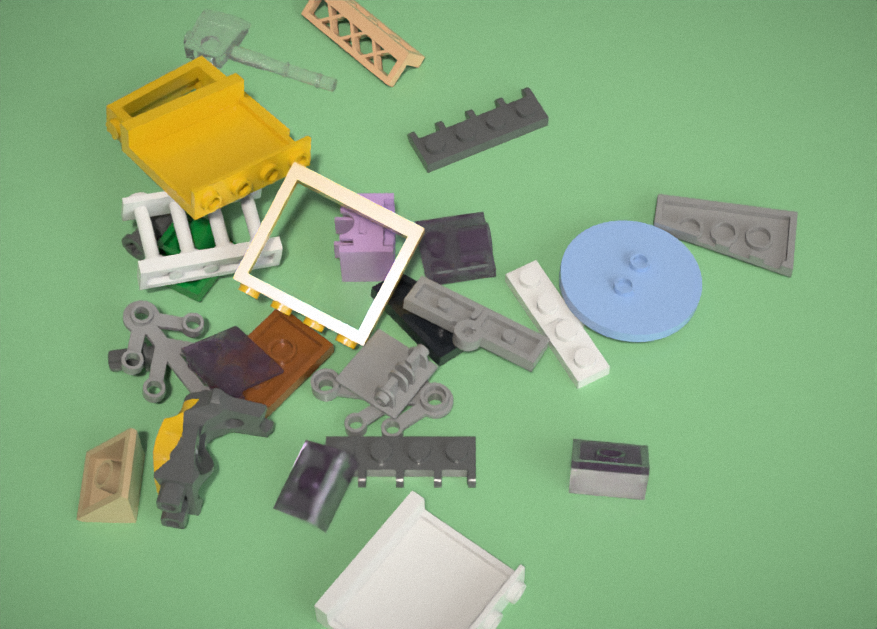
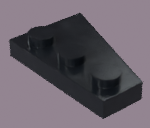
(422, 331)

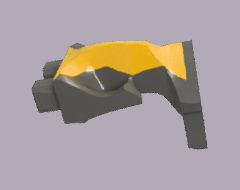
(181, 445)

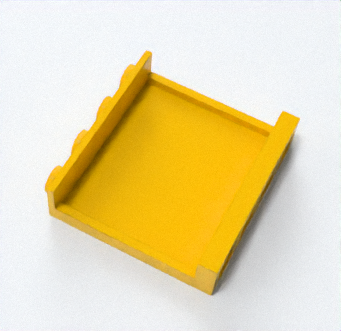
(211, 147)

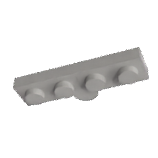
(475, 324)

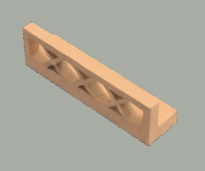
(370, 27)

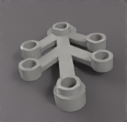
(165, 349)
(420, 403)

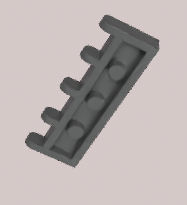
(479, 131)
(410, 457)

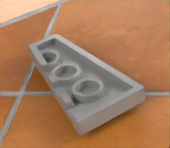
(736, 230)

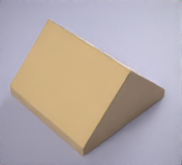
(112, 480)

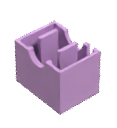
(364, 246)

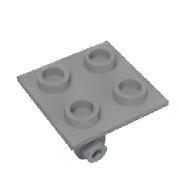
(387, 373)

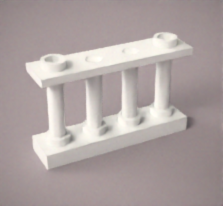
(190, 262)

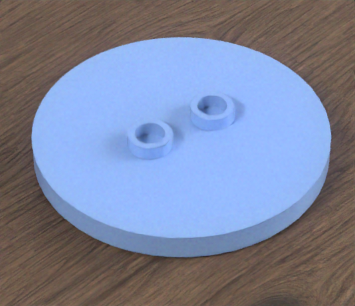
(630, 281)

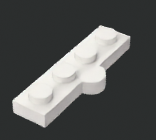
(556, 321)

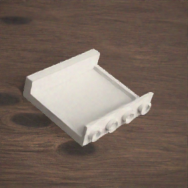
(420, 578)

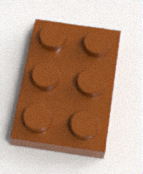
(295, 349)

